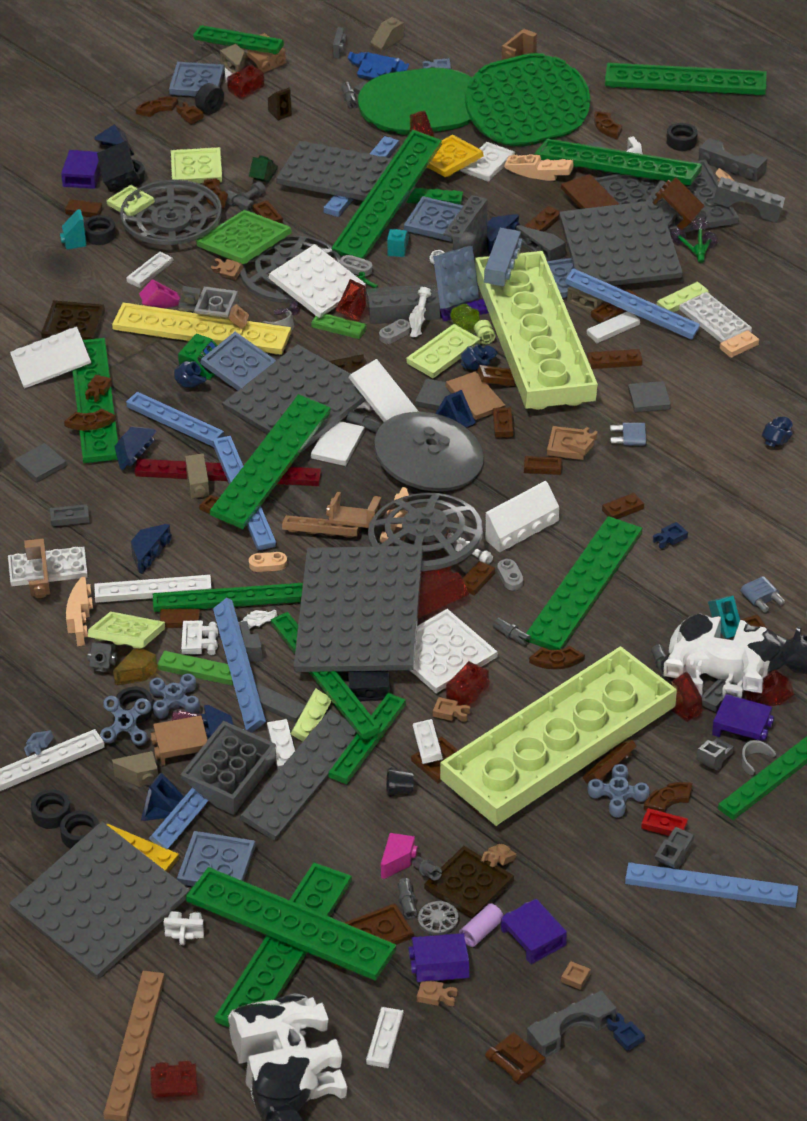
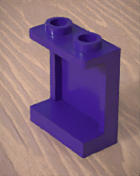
(743, 718)
(534, 930)

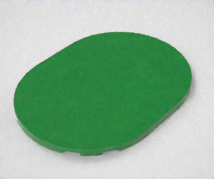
(397, 95)
(527, 99)

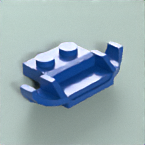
(375, 65)

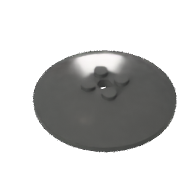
(444, 466)

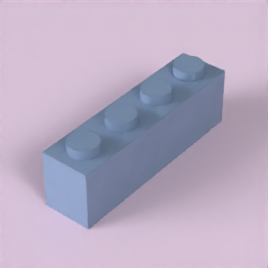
(503, 257)

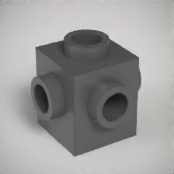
(95, 656)

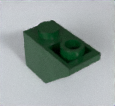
(262, 168)

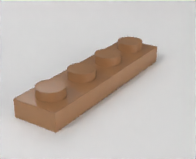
(317, 525)

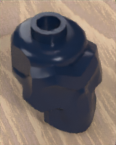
(475, 356)
(189, 374)
(777, 431)

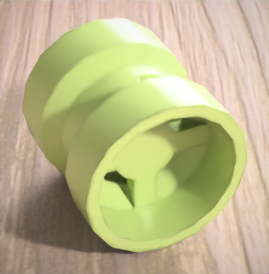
(484, 331)

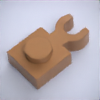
(229, 269)
(583, 443)
(449, 708)
(499, 854)
(433, 992)

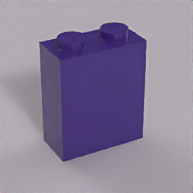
(81, 169)
(439, 957)

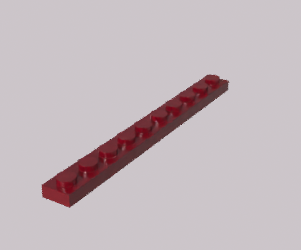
(215, 472)

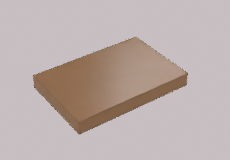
(477, 393)

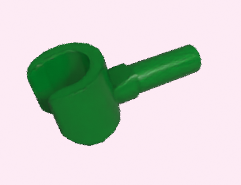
(362, 277)

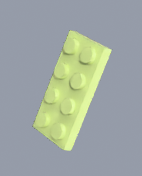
(442, 351)

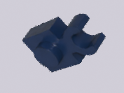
(673, 533)
(626, 1034)

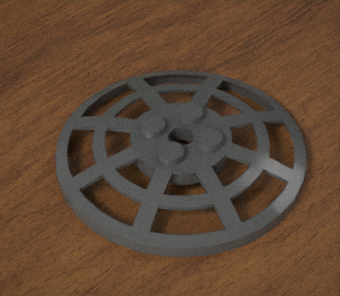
(172, 216)
(277, 259)
(415, 527)

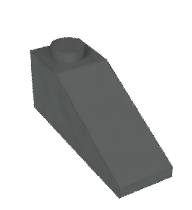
(541, 241)

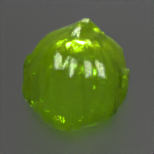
(464, 316)

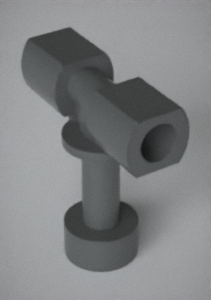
(243, 198)

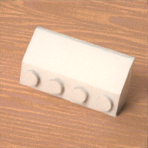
(50, 357)
(521, 517)

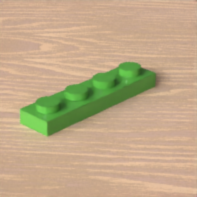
(198, 667)

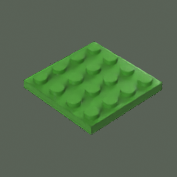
(244, 236)

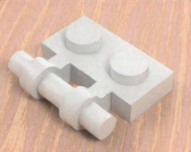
(192, 637)

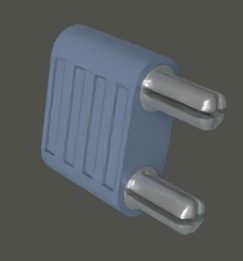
(633, 434)
(760, 592)

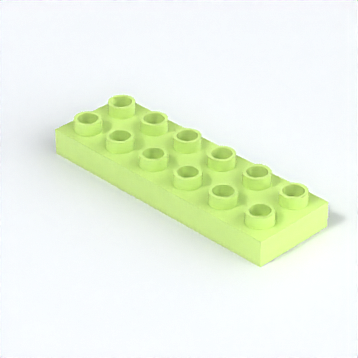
(538, 335)
(557, 735)

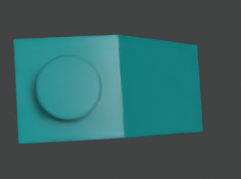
(73, 232)
(397, 242)
(727, 610)

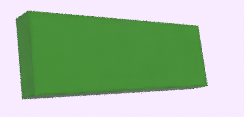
(339, 326)

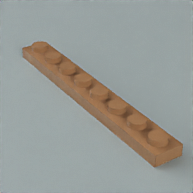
(134, 1046)

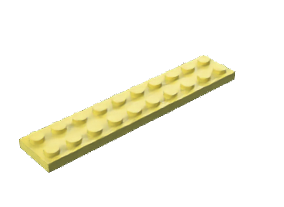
(185, 325)

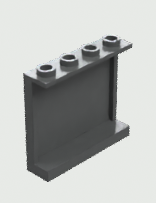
(470, 226)

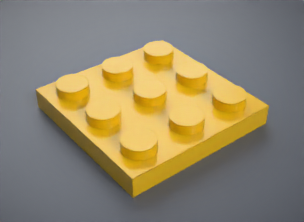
(454, 156)

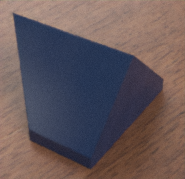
(111, 136)
(456, 408)
(160, 799)

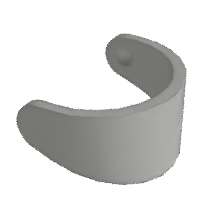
(287, 322)
(755, 747)

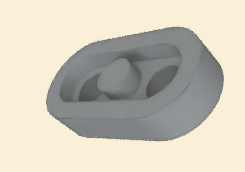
(356, 265)
(394, 331)
(510, 574)

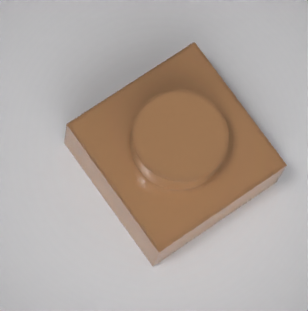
(238, 316)
(575, 975)

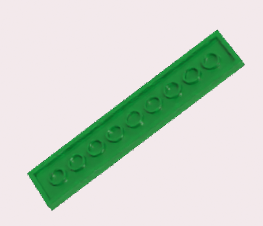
(686, 78)
(620, 161)
(387, 195)
(99, 443)
(270, 461)
(583, 584)
(291, 923)
(276, 960)

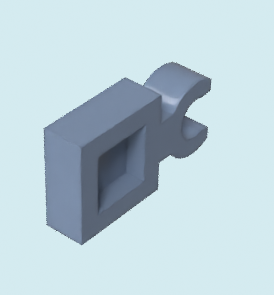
(438, 63)
(38, 742)

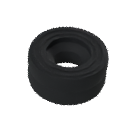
(209, 98)

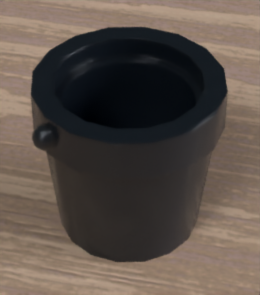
(399, 782)

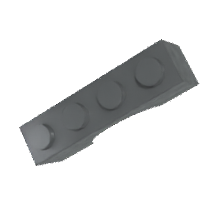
(747, 166)
(732, 191)
(589, 1012)

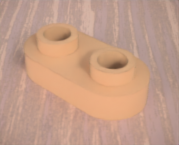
(268, 562)

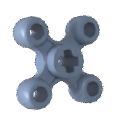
(174, 696)
(130, 727)
(618, 790)

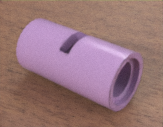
(481, 924)

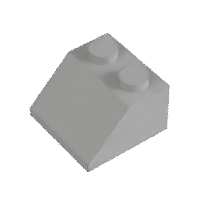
(216, 302)

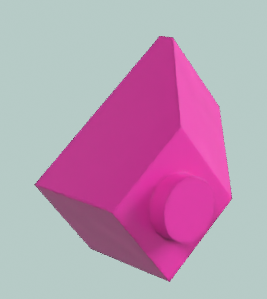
(158, 295)
(398, 854)

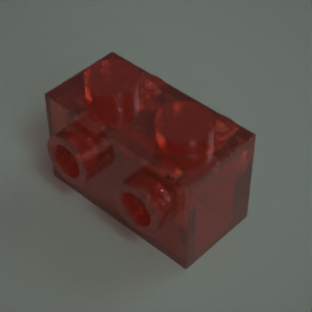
(245, 81)
(467, 684)
(174, 1084)

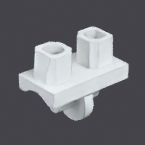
(184, 928)

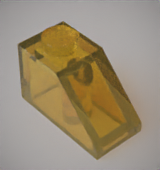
(135, 667)

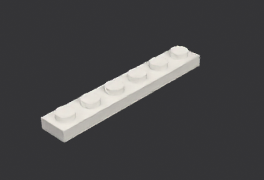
(145, 588)
(50, 759)

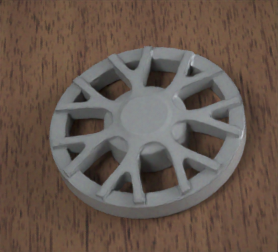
(438, 918)

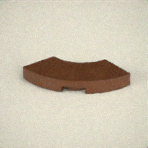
(161, 104)
(606, 125)
(214, 185)
(90, 421)
(556, 659)
(667, 796)

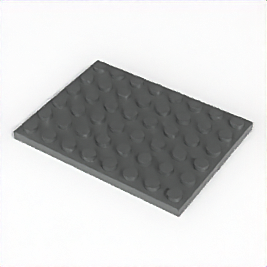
(633, 189)
(359, 609)

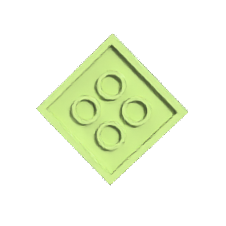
(196, 164)
(126, 629)

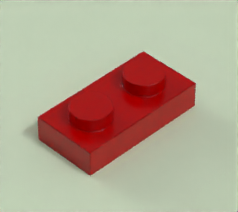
(662, 822)

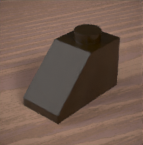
(280, 104)

